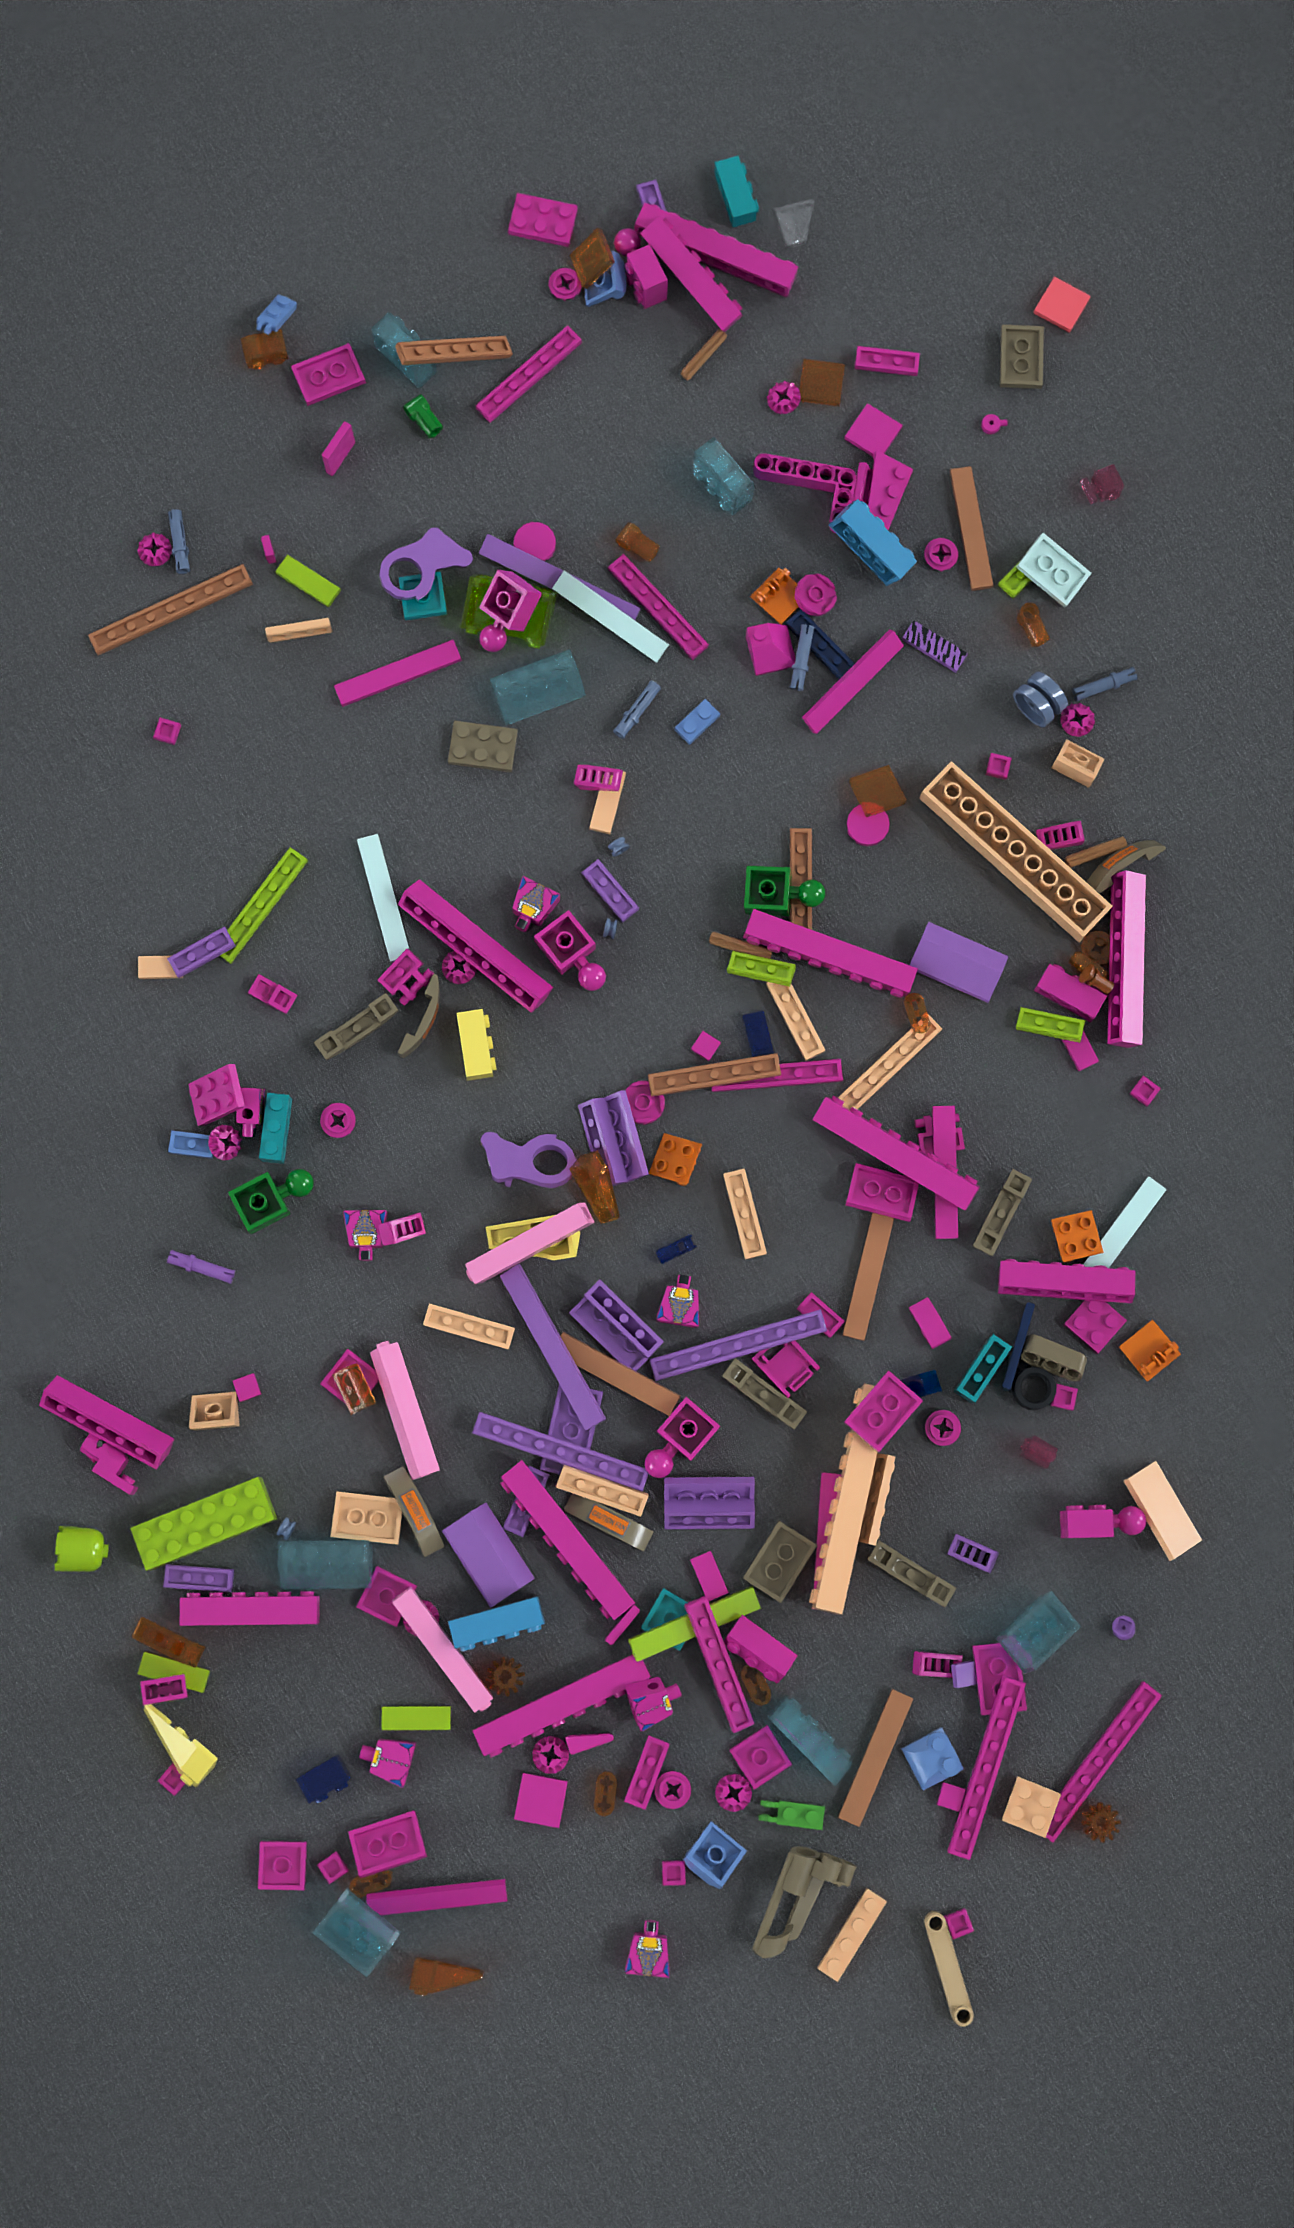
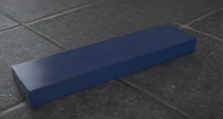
(821, 645)
(1018, 1346)

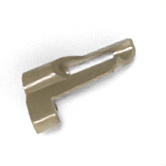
(802, 1876)

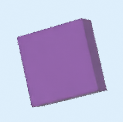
(964, 1674)

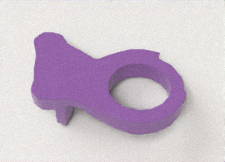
(429, 554)
(514, 1161)

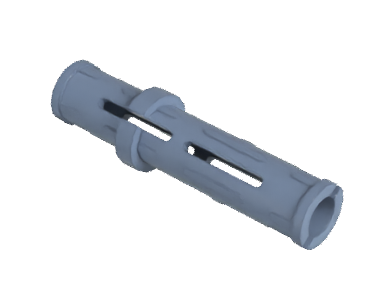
(179, 549)
(802, 656)
(1114, 681)
(632, 716)

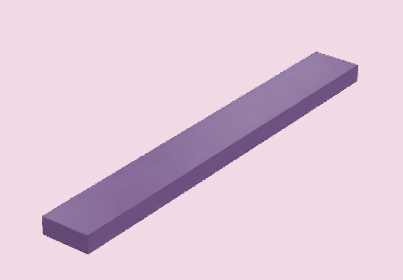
(542, 571)
(738, 1345)
(553, 1347)
(560, 1451)

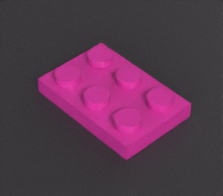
(543, 220)
(328, 374)
(216, 1095)
(882, 1192)
(883, 1411)
(990, 1666)
(387, 1844)

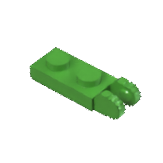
(794, 1814)

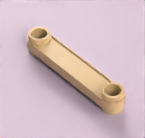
(948, 1968)

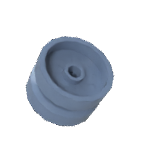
(1040, 699)

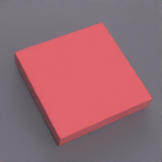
(1062, 304)

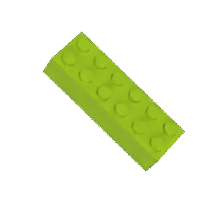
(203, 1523)

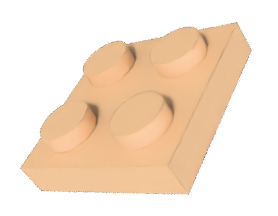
(1031, 1807)

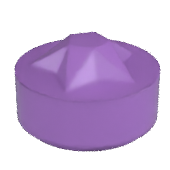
(1123, 1627)

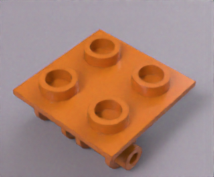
(777, 595)
(675, 1159)
(1077, 1236)
(1150, 1350)

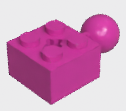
(642, 269)
(511, 604)
(567, 928)
(659, 1461)
(1100, 1521)

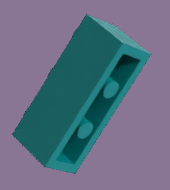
(736, 191)
(275, 1128)
(982, 1369)

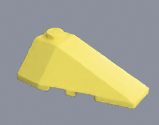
(504, 1232)
(189, 1757)

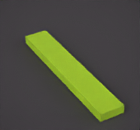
(264, 901)
(681, 1630)

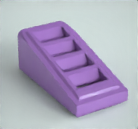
(991, 1560)

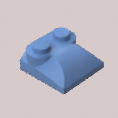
(609, 284)
(932, 1758)
(714, 1856)

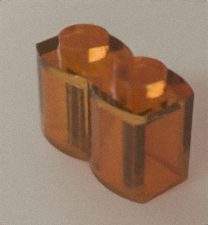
(264, 349)

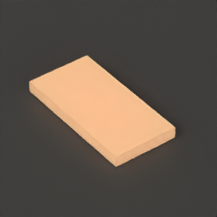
(1162, 1510)

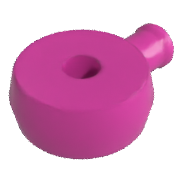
(995, 421)

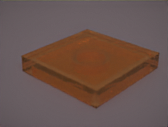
(592, 258)
(821, 382)
(877, 791)

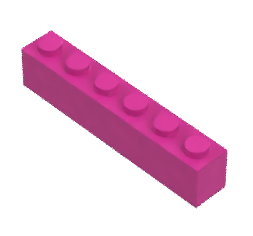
(691, 273)
(1066, 1281)
(106, 1422)
(249, 1610)

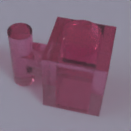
(1106, 484)
(1038, 1451)

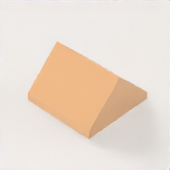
(1077, 763)
(214, 1411)

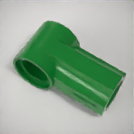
(420, 412)

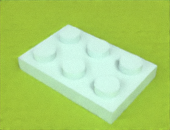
(1053, 570)

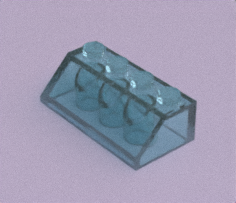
(537, 687)
(325, 1564)
(809, 1740)

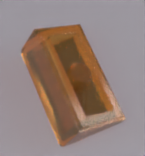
(354, 1388)

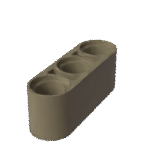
(1053, 1357)

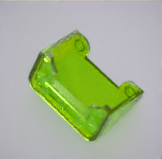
(476, 619)

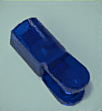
(672, 1250)

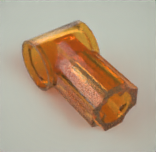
(633, 539)
(1034, 626)

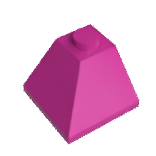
(770, 648)

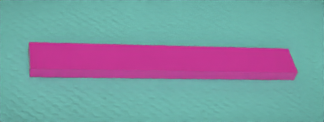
(1102, 1756)
(986, 1767)

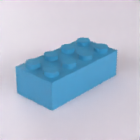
(873, 542)
(496, 1622)

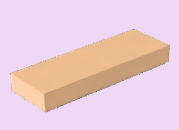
(298, 630)
(606, 808)

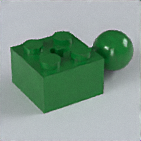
(777, 903)
(245, 1197)

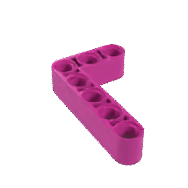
(812, 481)

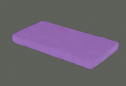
(567, 1427)

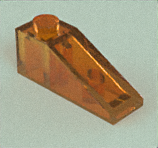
(596, 1185)
(168, 1642)
(435, 1976)

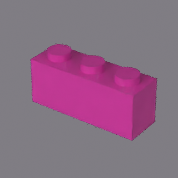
(1070, 993)
(759, 1649)

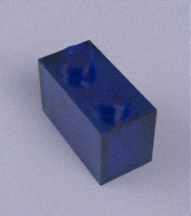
(323, 1779)

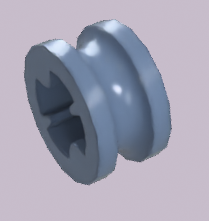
(618, 846)
(610, 928)
(286, 1528)

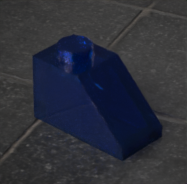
(923, 1383)

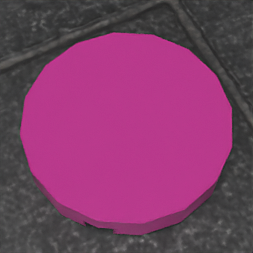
(536, 540)
(815, 594)
(867, 830)
(643, 1106)

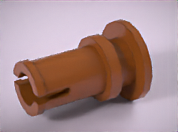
(1094, 978)

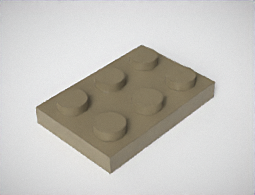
(1021, 356)
(482, 746)
(779, 1561)

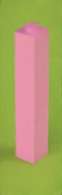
(529, 1243)
(404, 1410)
(443, 1650)

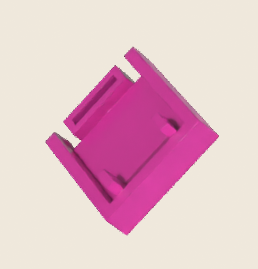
(787, 1367)

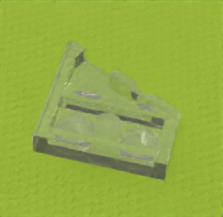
(795, 222)

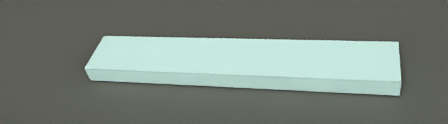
(610, 616)
(383, 896)
(1127, 1223)

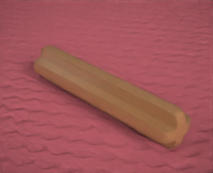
(703, 354)
(1095, 852)
(738, 945)

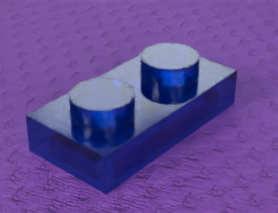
(757, 1034)

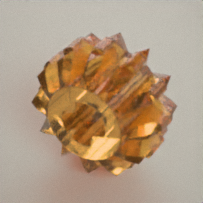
(511, 1681)
(1106, 1814)

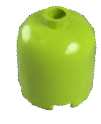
(79, 1549)

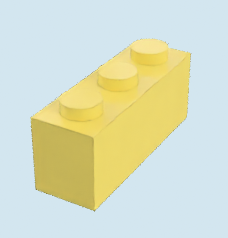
(476, 1044)

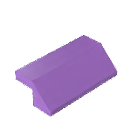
(958, 962)
(613, 1133)
(616, 1326)
(709, 1503)
(488, 1554)

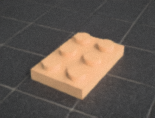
(366, 1518)

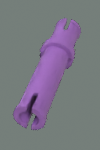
(191, 1263)

